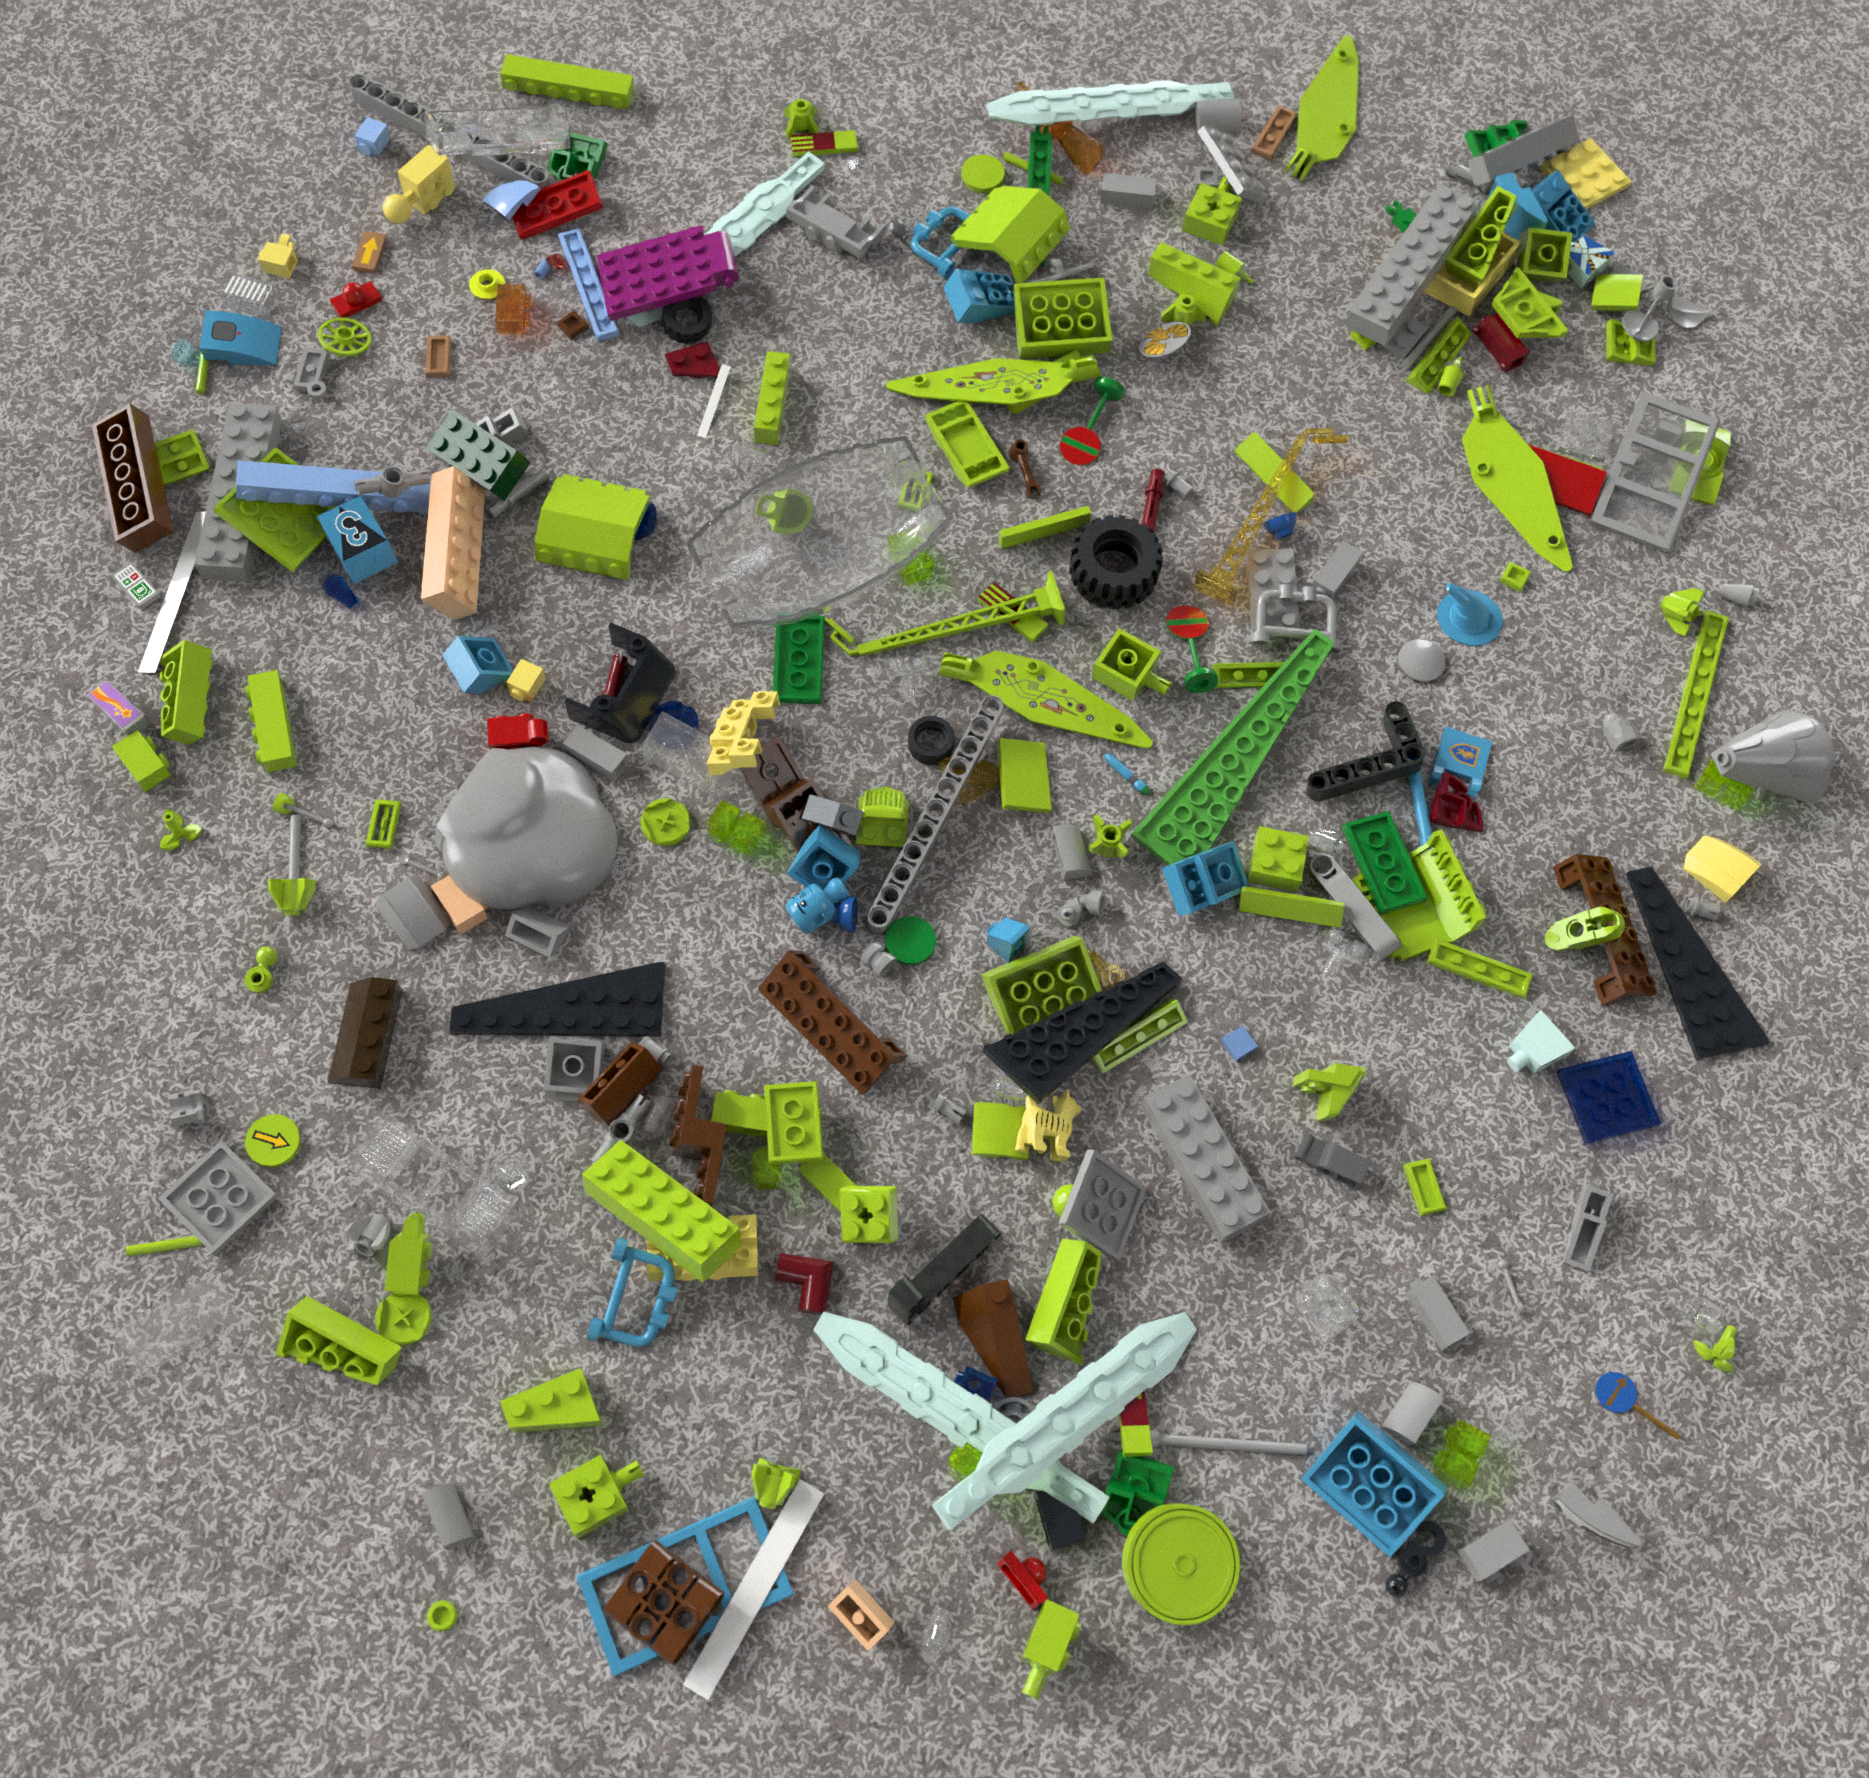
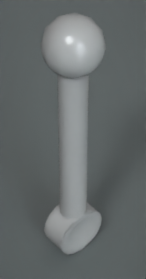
(404, 860)
(1503, 1264)

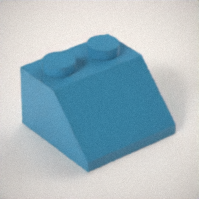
(477, 663)
(824, 858)

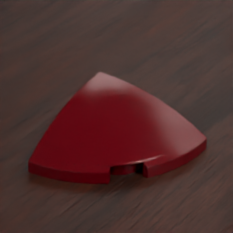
(1454, 807)

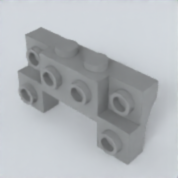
(831, 226)

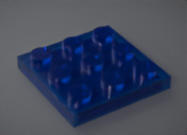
(1608, 1097)

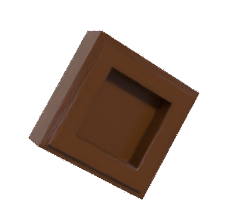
(572, 324)

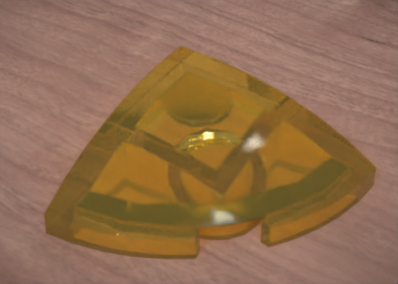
(983, 779)

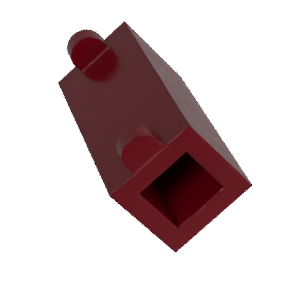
(1501, 342)

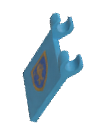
(1462, 756)

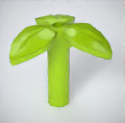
(174, 822)
(1721, 1351)

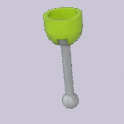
(286, 805)

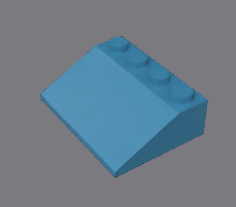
(1374, 1483)

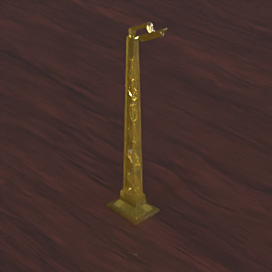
(1220, 581)

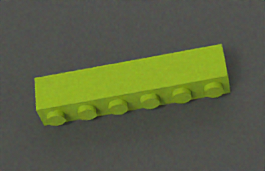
(567, 81)

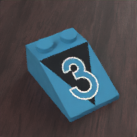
(357, 539)

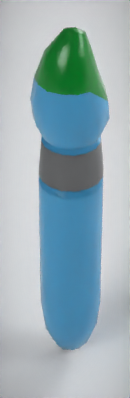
(1138, 784)

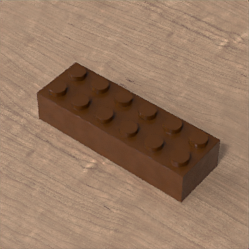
(132, 478)

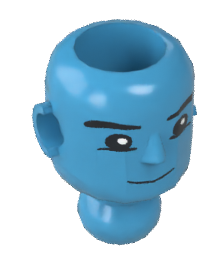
(815, 906)

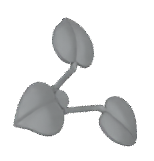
(1684, 312)

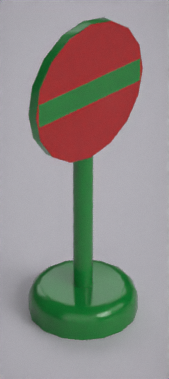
(1081, 444)
(1190, 624)

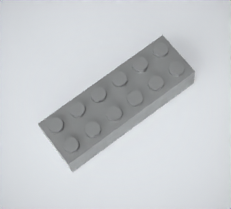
(1205, 1159)

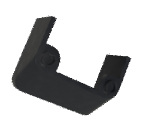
(640, 696)

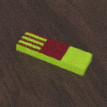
(824, 143)
(1028, 627)
(1135, 1428)

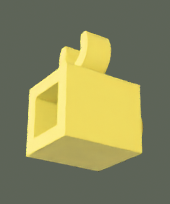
(278, 258)

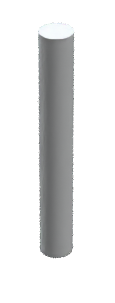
(294, 850)

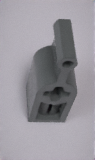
(1333, 1160)

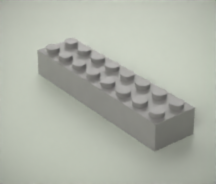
(1411, 265)
(247, 436)

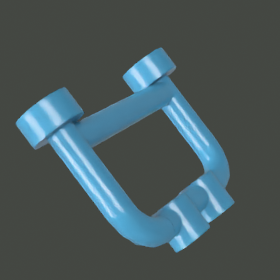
(922, 232)
(659, 1317)

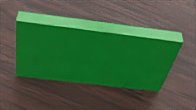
(799, 661)
(1384, 863)

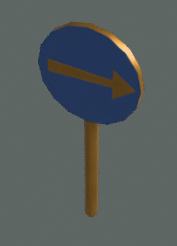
(1619, 1394)

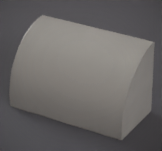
(1220, 114)
(1070, 851)
(537, 930)
(1412, 1413)
(448, 1516)

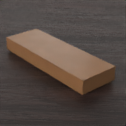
(1274, 133)

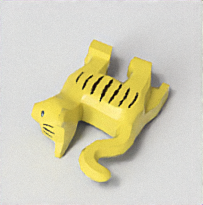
(1043, 1124)

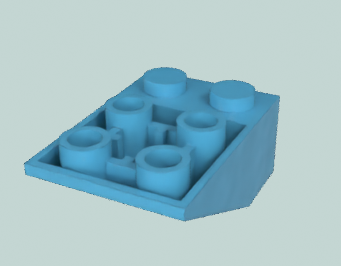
(1562, 206)
(979, 295)

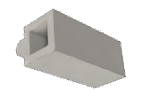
(1127, 190)
(1336, 570)
(596, 753)
(1437, 1312)

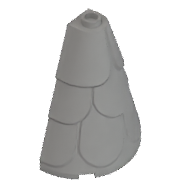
(1781, 754)

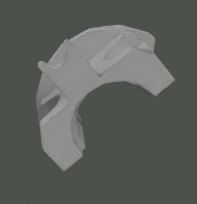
(186, 1108)

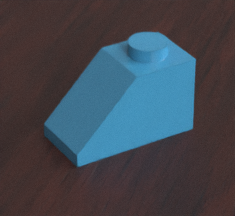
(1007, 938)

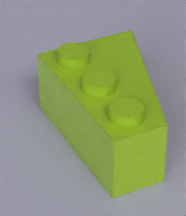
(553, 1405)

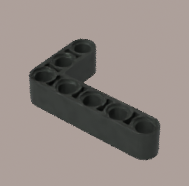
(1374, 763)
(914, 1295)

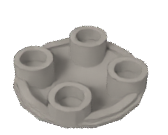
(1421, 660)

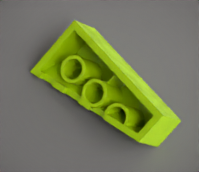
(1478, 244)
(1190, 276)
(185, 691)
(1066, 1301)
(336, 1342)

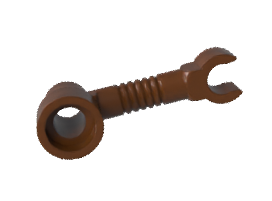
(1020, 457)

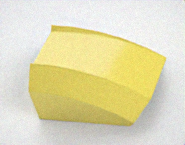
(1720, 866)

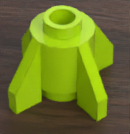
(801, 117)
(1184, 310)
(1681, 608)
(1109, 838)
(292, 894)
(773, 1482)

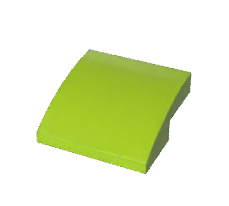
(1617, 292)
(1625, 349)
(180, 457)
(996, 1130)

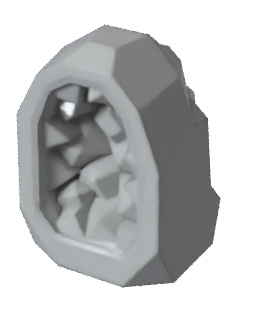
(1619, 732)

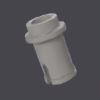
(1178, 484)
(1696, 907)
(661, 1054)
(948, 1107)

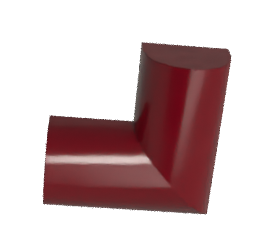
(814, 1277)

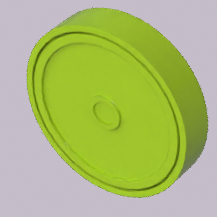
(1181, 1563)

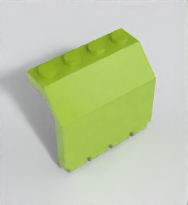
(1017, 225)
(590, 526)
(1451, 903)

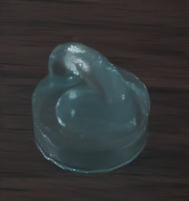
(181, 350)

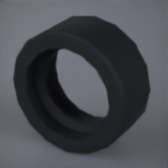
(931, 722)

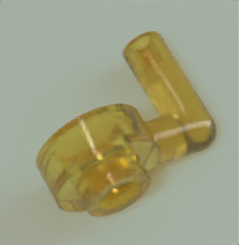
(1106, 970)

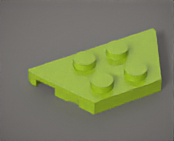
(1526, 310)

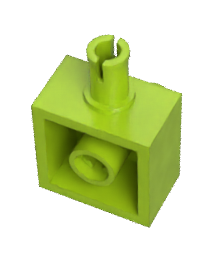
(1212, 212)
(1129, 666)
(597, 1479)
(1048, 1645)

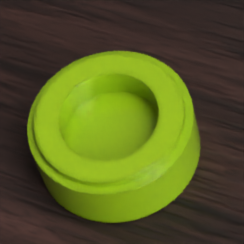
(442, 1616)

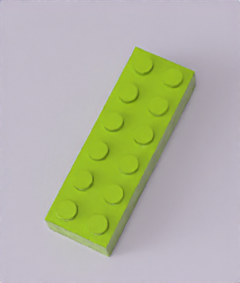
(662, 1210)

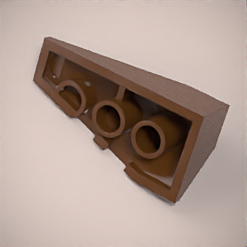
(993, 1328)

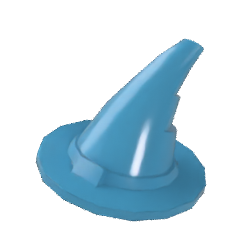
(1469, 616)

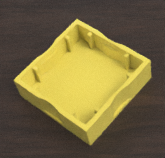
(1469, 295)

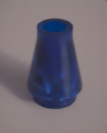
(338, 589)

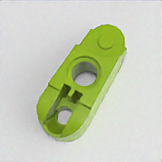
(1565, 935)

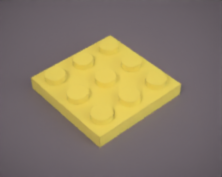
(1588, 172)

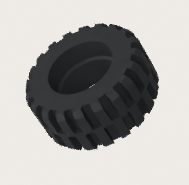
(1112, 587)

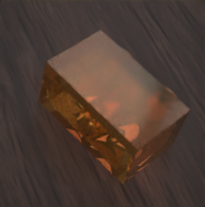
(512, 309)

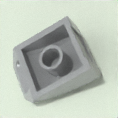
(413, 912)
(572, 1066)

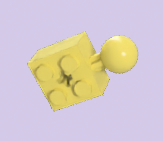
(424, 184)

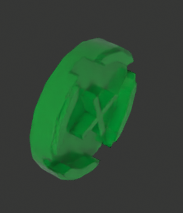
(910, 940)

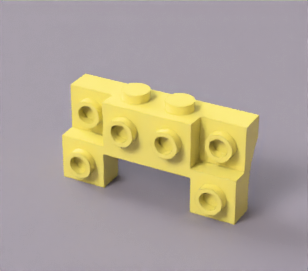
(734, 732)
(740, 1264)

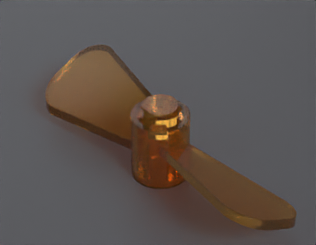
(1080, 147)

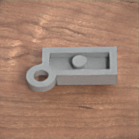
(311, 372)

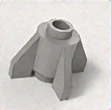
(370, 1238)

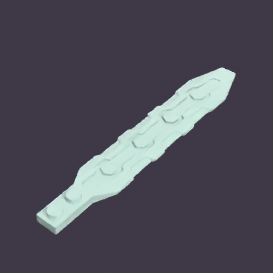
(1114, 101)
(756, 213)
(940, 1401)
(1070, 1415)

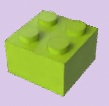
(1544, 254)
(1278, 859)

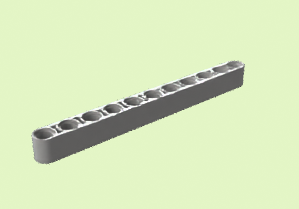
(411, 116)
(933, 824)

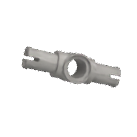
(383, 482)
(630, 1119)

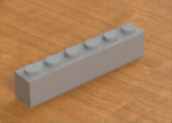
(1524, 150)

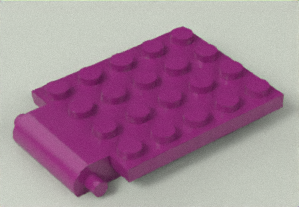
(666, 271)

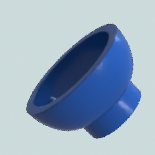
(1281, 525)
(845, 913)

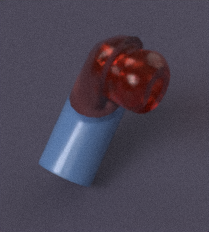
(547, 263)

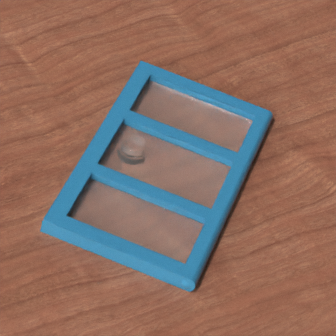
(716, 1547)

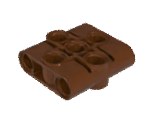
(633, 1608)

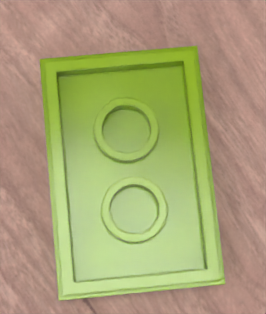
(1023, 775)
(793, 1123)

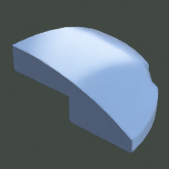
(509, 197)

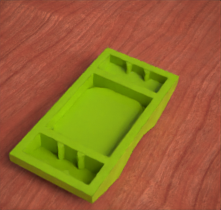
(966, 443)
(1712, 471)

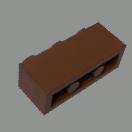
(620, 1083)

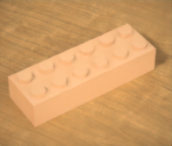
(453, 543)

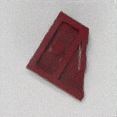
(693, 361)

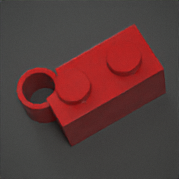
(516, 732)

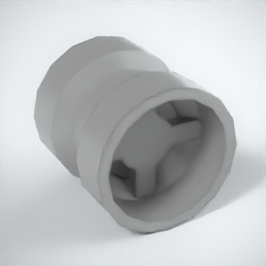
(878, 959)

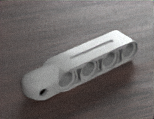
(1356, 908)

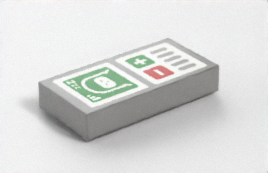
(136, 585)

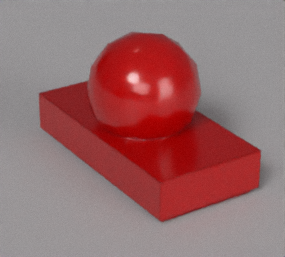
(355, 298)
(1025, 1577)

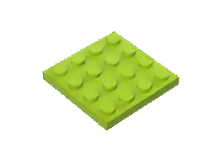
(280, 529)

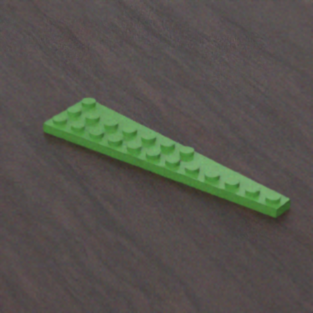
(1207, 794)

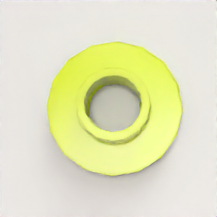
(485, 291)

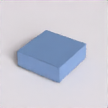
(1239, 1043)

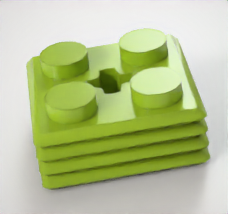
(877, 1200)

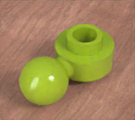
(266, 957)

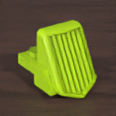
(883, 818)
(1334, 1086)

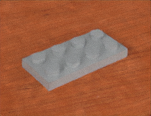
(1233, 165)
(1266, 572)

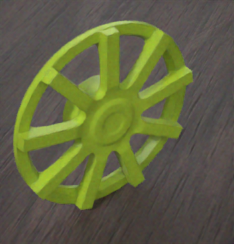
(344, 337)

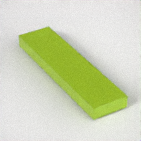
(1044, 527)
(1479, 968)

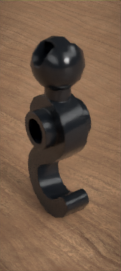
(1413, 1560)

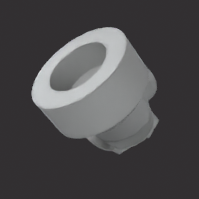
(1072, 910)

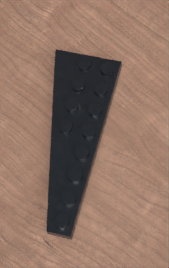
(1704, 997)
(599, 1005)
(1060, 1045)

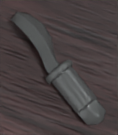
(898, 229)

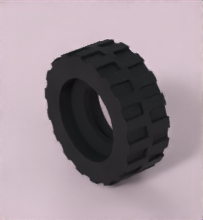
(687, 334)

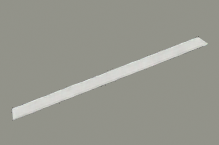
(713, 402)

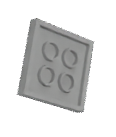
(218, 1197)
(1103, 1205)

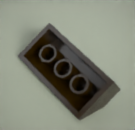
(366, 1033)

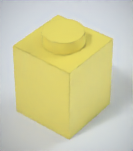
(525, 681)

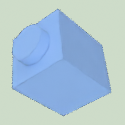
(372, 137)

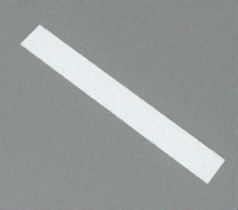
(173, 598)
(753, 1590)

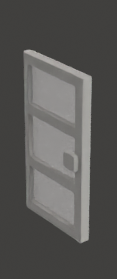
(1655, 472)

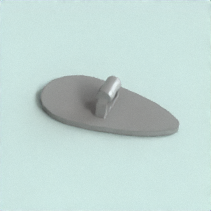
(1060, 273)

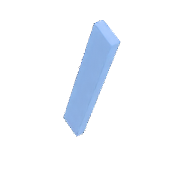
(587, 283)

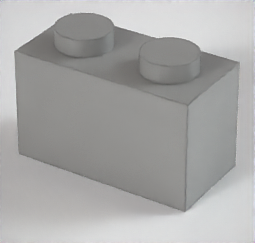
(1494, 1551)

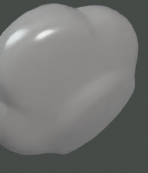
(527, 830)

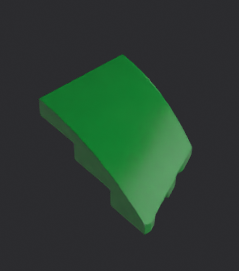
(1494, 136)
(584, 155)
(1141, 1489)

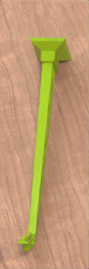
(1046, 599)

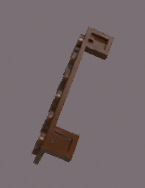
(1627, 960)
(828, 1022)

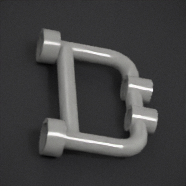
(1285, 594)

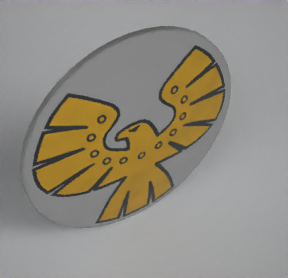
(1165, 339)

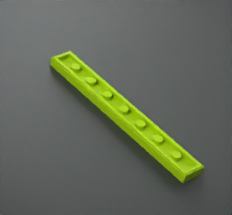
(1696, 694)

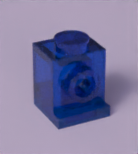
(986, 1382)

